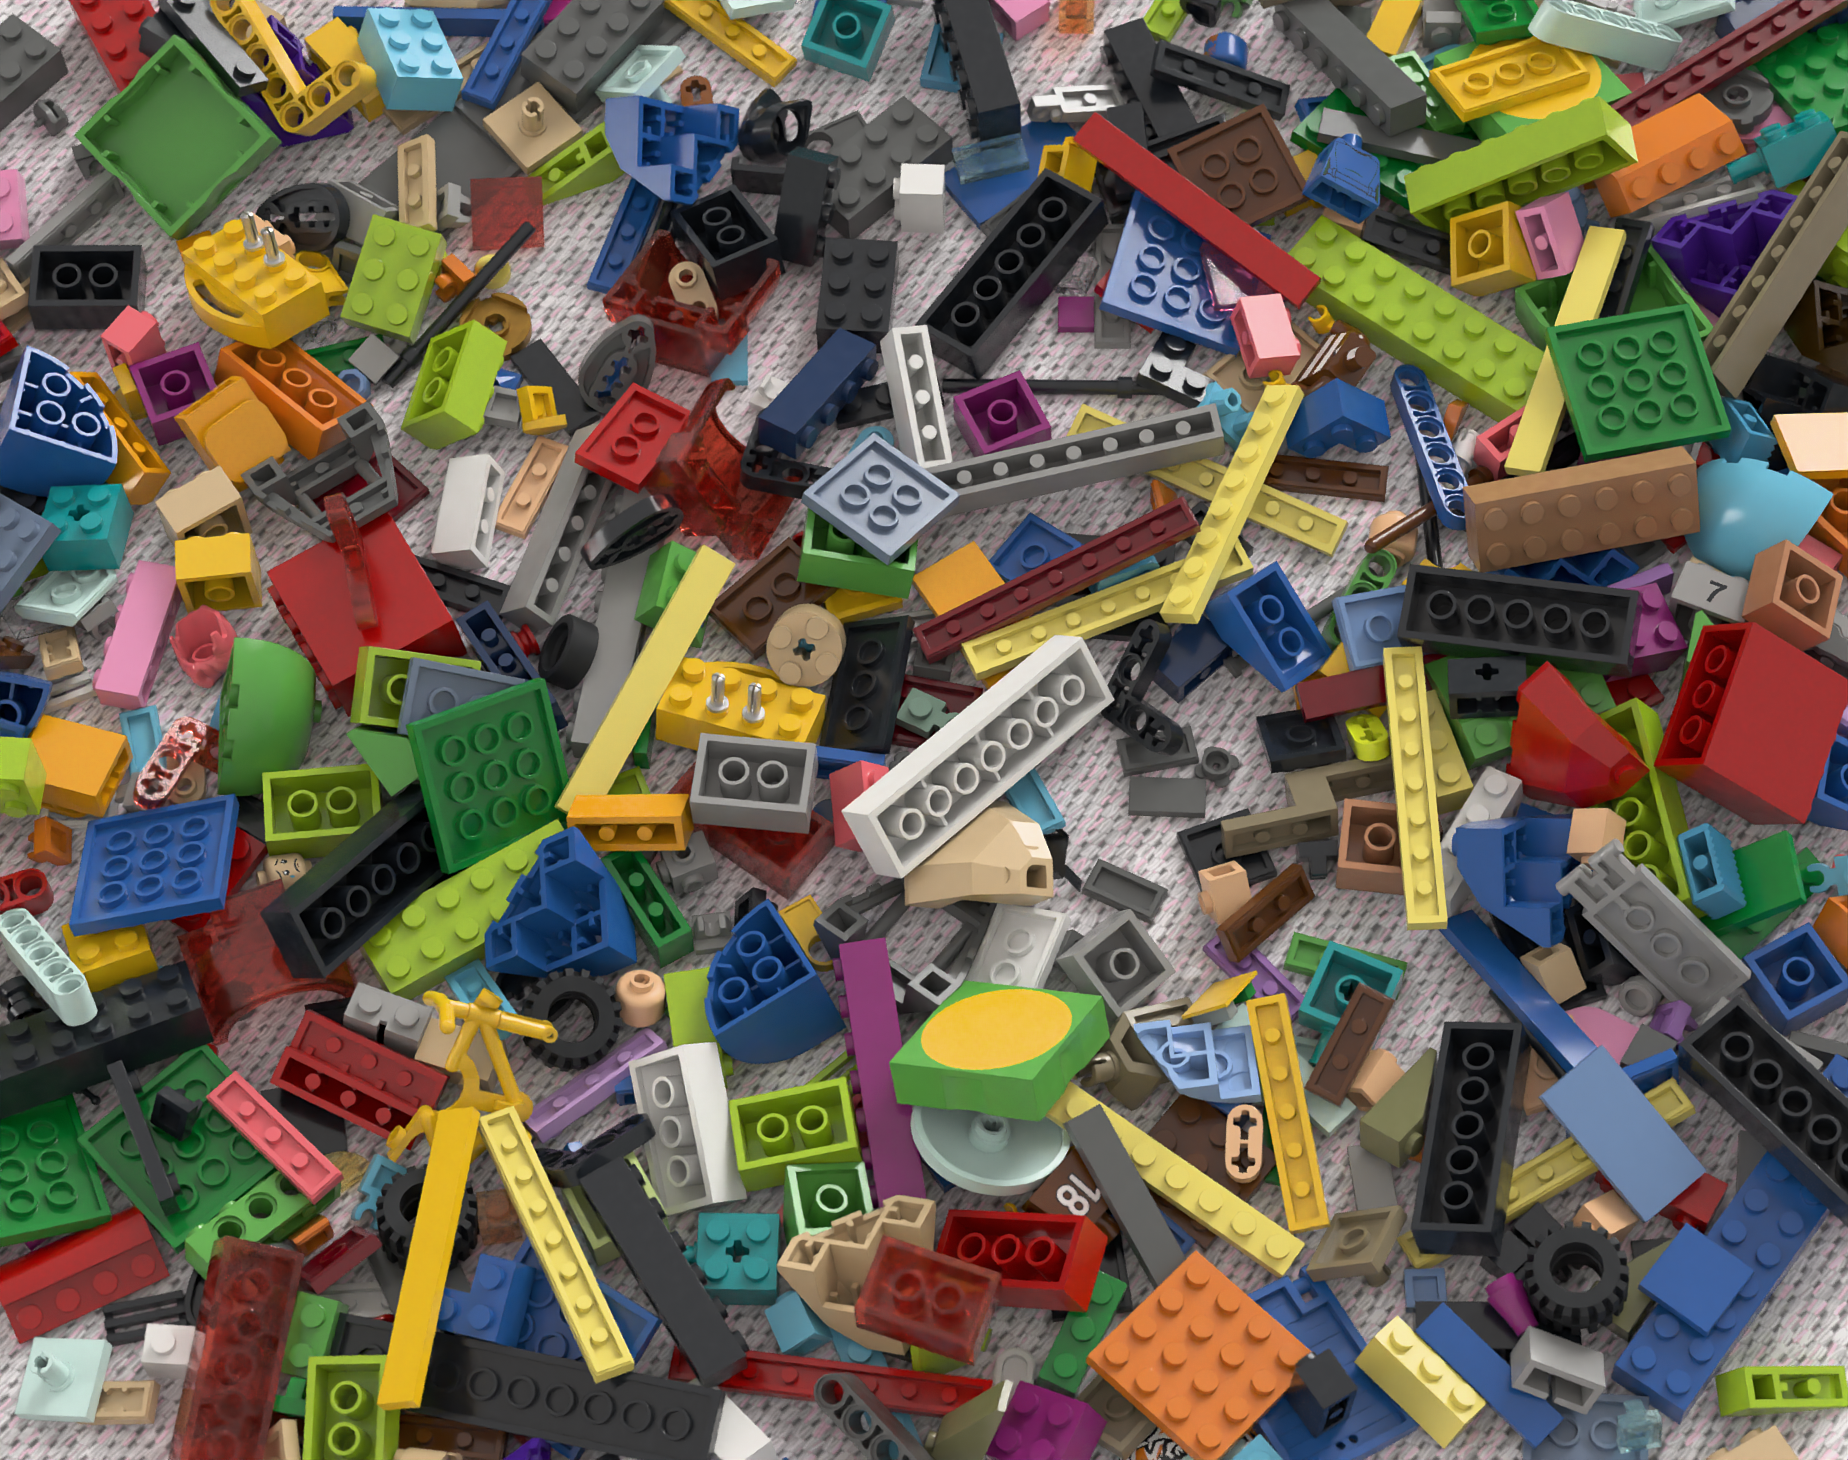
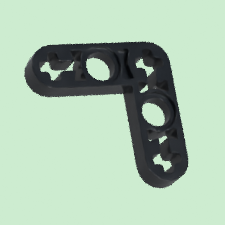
(774, 469)
(1132, 701)
(567, 1167)

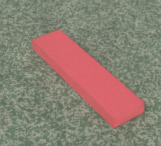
(274, 1137)

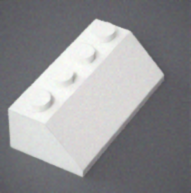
(693, 1146)

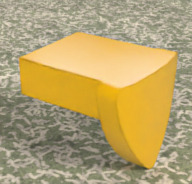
(128, 394)
(539, 410)

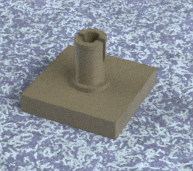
(1358, 1245)

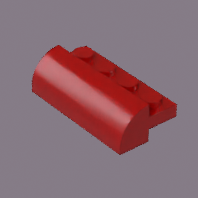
(356, 1077)
(79, 1274)

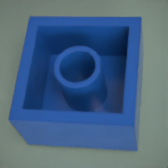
(1795, 980)

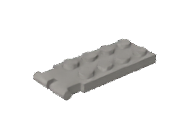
(1654, 930)

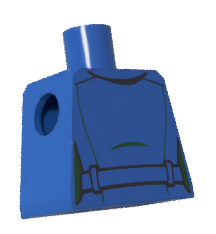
(1345, 179)

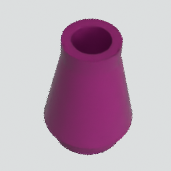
(1511, 1301)

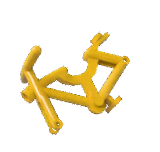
(486, 1017)

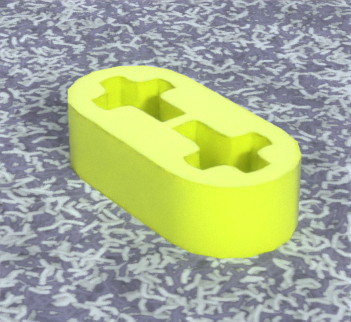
(1367, 737)

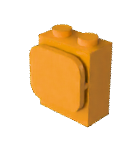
(233, 430)
(81, 766)

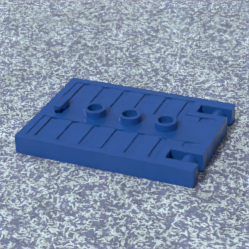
(1323, 1324)

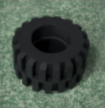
(599, 1001)
(400, 1205)
(1581, 1247)

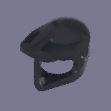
(764, 129)

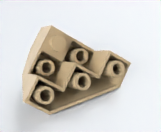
(988, 860)

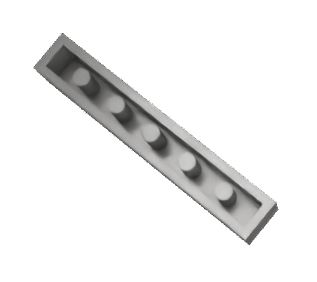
(556, 542)

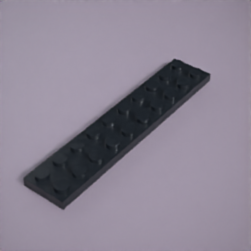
(552, 1396)

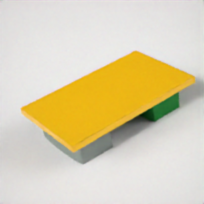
(1219, 1000)

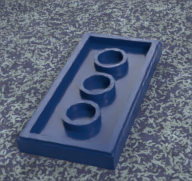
(987, 197)

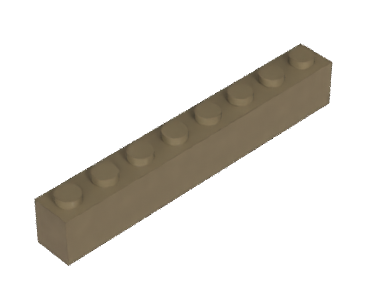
(1781, 273)

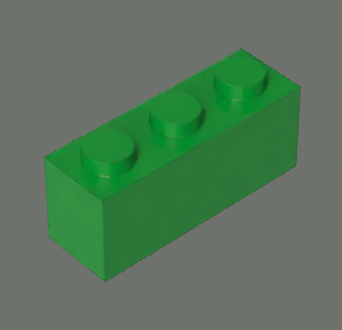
(650, 907)
(1079, 1335)

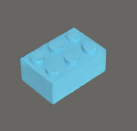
(410, 59)

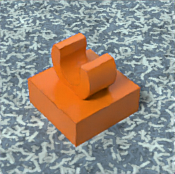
(453, 279)
(51, 842)

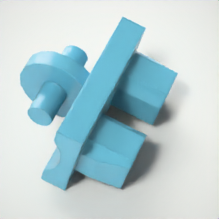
(1232, 417)

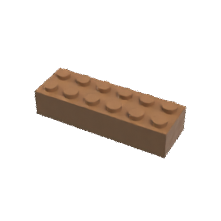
(1581, 509)

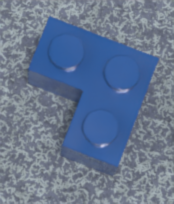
(1336, 416)
(494, 1305)

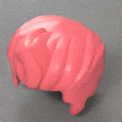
(203, 645)

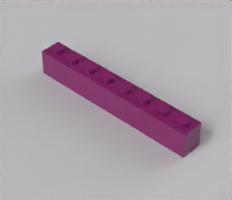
(874, 1042)

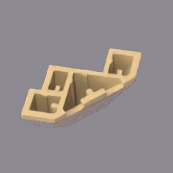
(835, 1263)

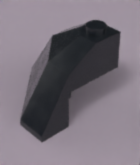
(1792, 388)

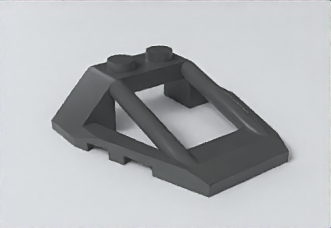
(364, 435)
(932, 986)

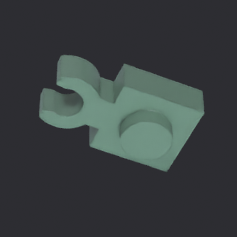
(923, 714)

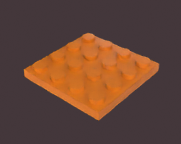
(1200, 1359)

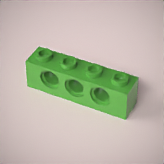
(236, 1218)

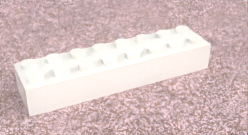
(977, 756)

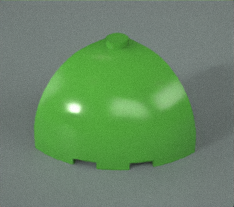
(264, 714)

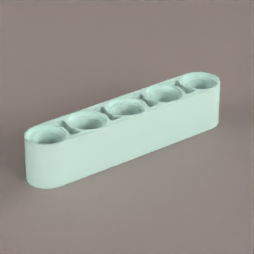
(1605, 33)
(47, 967)

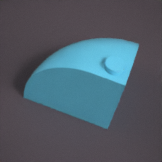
(1749, 510)

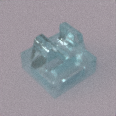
(1638, 1428)

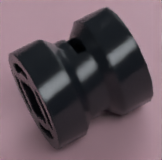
(19, 998)

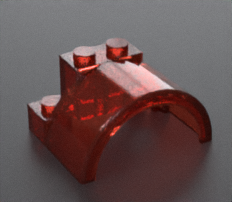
(684, 333)
(704, 478)
(240, 964)

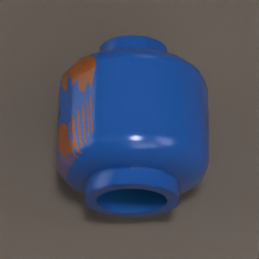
(1227, 48)

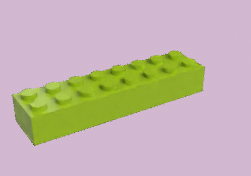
(1418, 321)

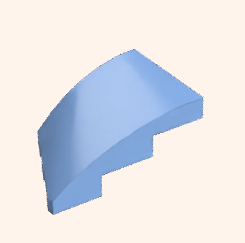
(1204, 1061)

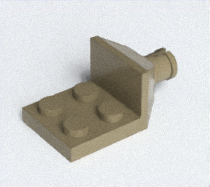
(1125, 1062)

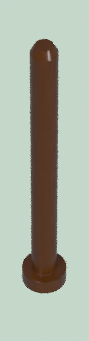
(1475, 476)

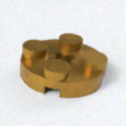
(504, 309)

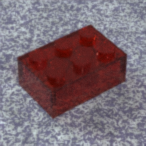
(928, 1300)

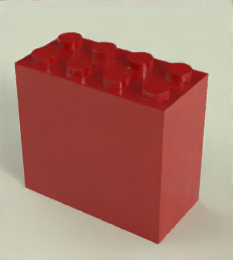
(318, 609)
(1753, 724)

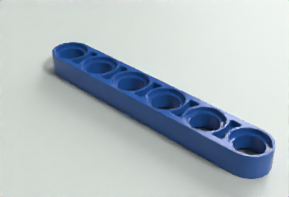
(1430, 446)

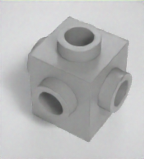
(689, 868)

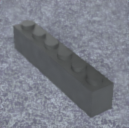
(1353, 64)

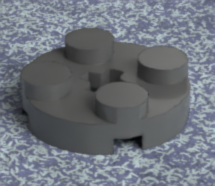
(1756, 102)

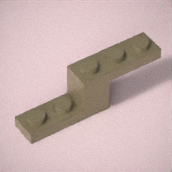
(1310, 808)

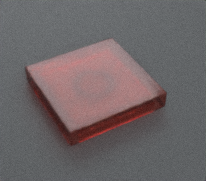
(502, 207)

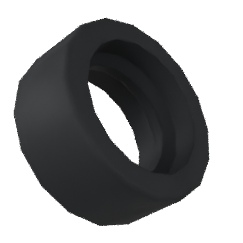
(568, 652)

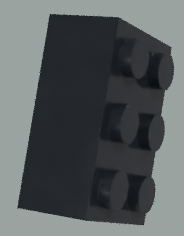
(726, 240)
(85, 285)
(857, 289)

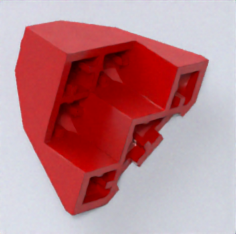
(1566, 748)

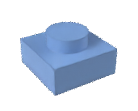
(1423, 1285)

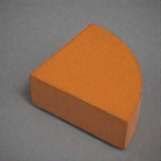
(1454, 416)

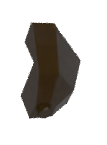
(1821, 325)

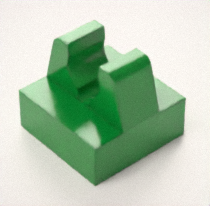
(294, 1401)

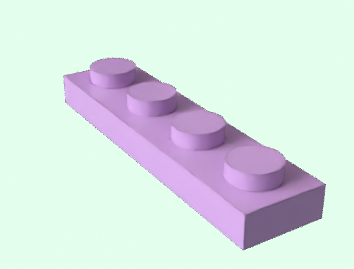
(590, 1087)

